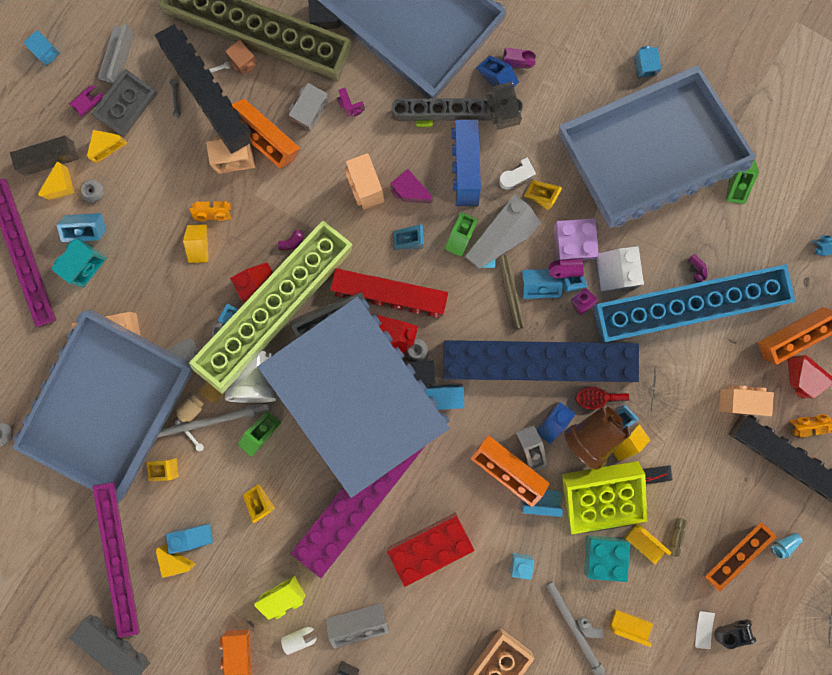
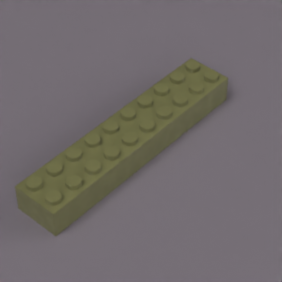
(266, 32)

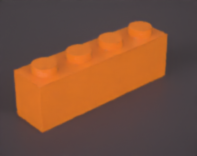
(266, 135)
(797, 336)
(510, 471)
(740, 556)
(236, 652)

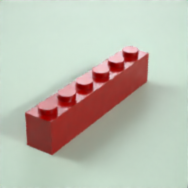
(390, 292)

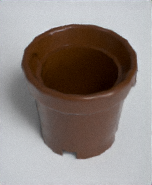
(597, 437)

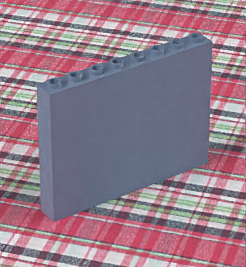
(421, 38)
(655, 146)
(354, 396)
(102, 404)

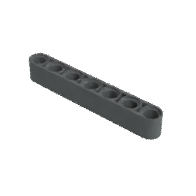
(447, 105)

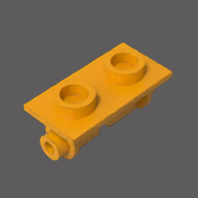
(202, 211)
(803, 425)

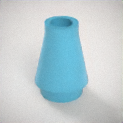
(786, 546)

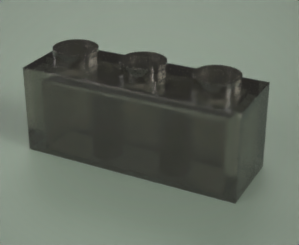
(44, 155)

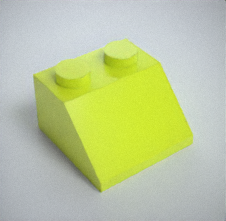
(280, 598)

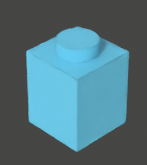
(522, 566)

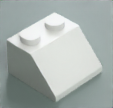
(620, 269)

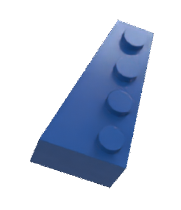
(466, 162)

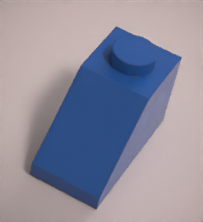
(497, 71)
(555, 422)

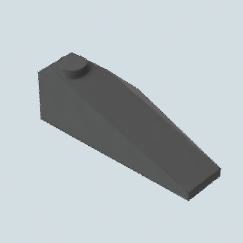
(307, 321)

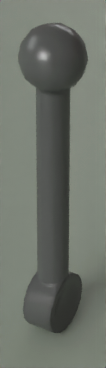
(174, 84)

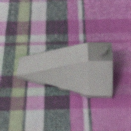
(508, 229)

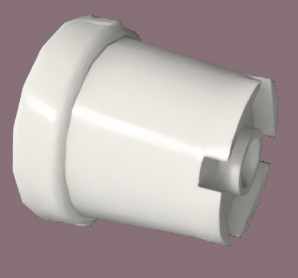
(251, 384)

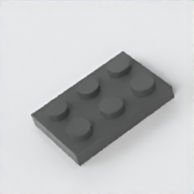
(124, 103)

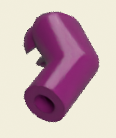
(294, 241)
(700, 267)

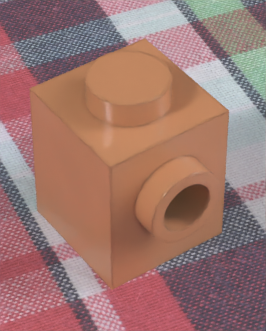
(241, 58)

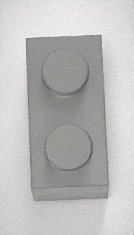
(308, 106)

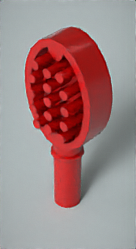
(596, 397)

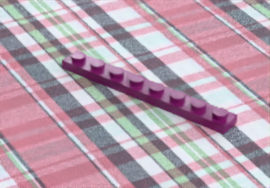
(24, 259)
(116, 559)

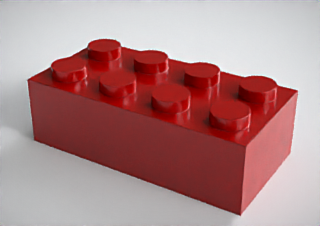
(430, 549)

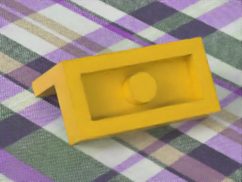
(646, 543)
(631, 627)

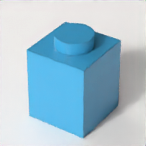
(41, 47)
(647, 62)

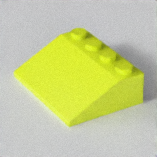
(605, 497)

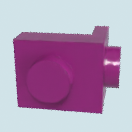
(344, 102)
(583, 301)

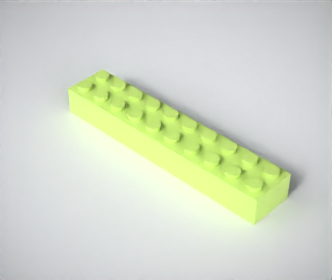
(271, 307)

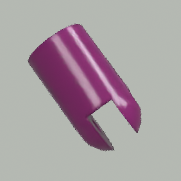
(519, 58)
(84, 101)
(566, 268)

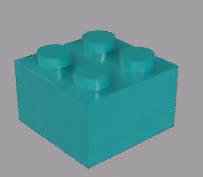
(78, 263)
(607, 558)

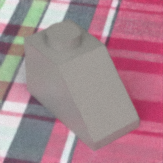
(532, 448)

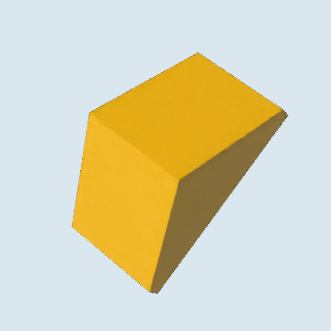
(103, 145)
(57, 184)
(542, 193)
(196, 243)
(633, 444)
(162, 470)
(257, 503)
(172, 563)

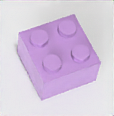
(576, 239)

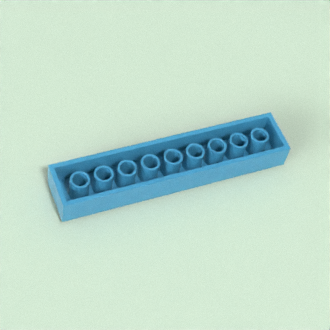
(693, 303)

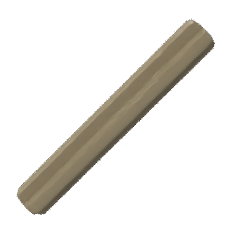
(511, 292)

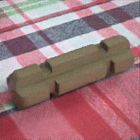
(678, 537)

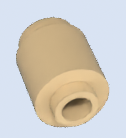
(189, 408)

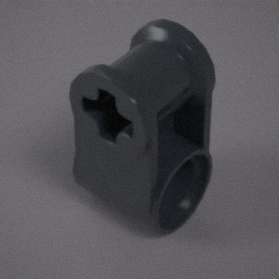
(739, 634)

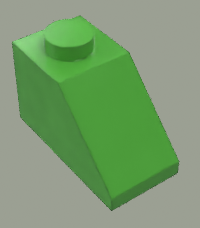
(741, 184)
(461, 234)
(259, 433)

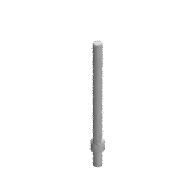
(249, 411)
(597, 668)

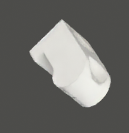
(514, 178)

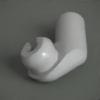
(588, 631)

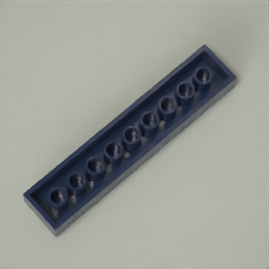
(541, 361)

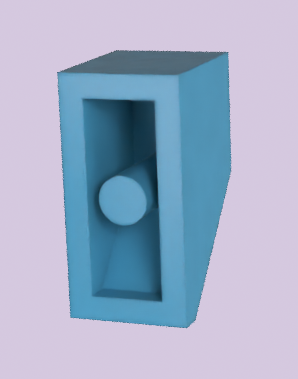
(189, 538)

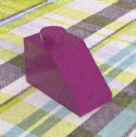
(410, 189)

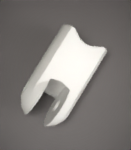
(295, 641)

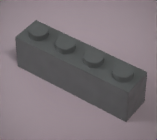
(108, 649)

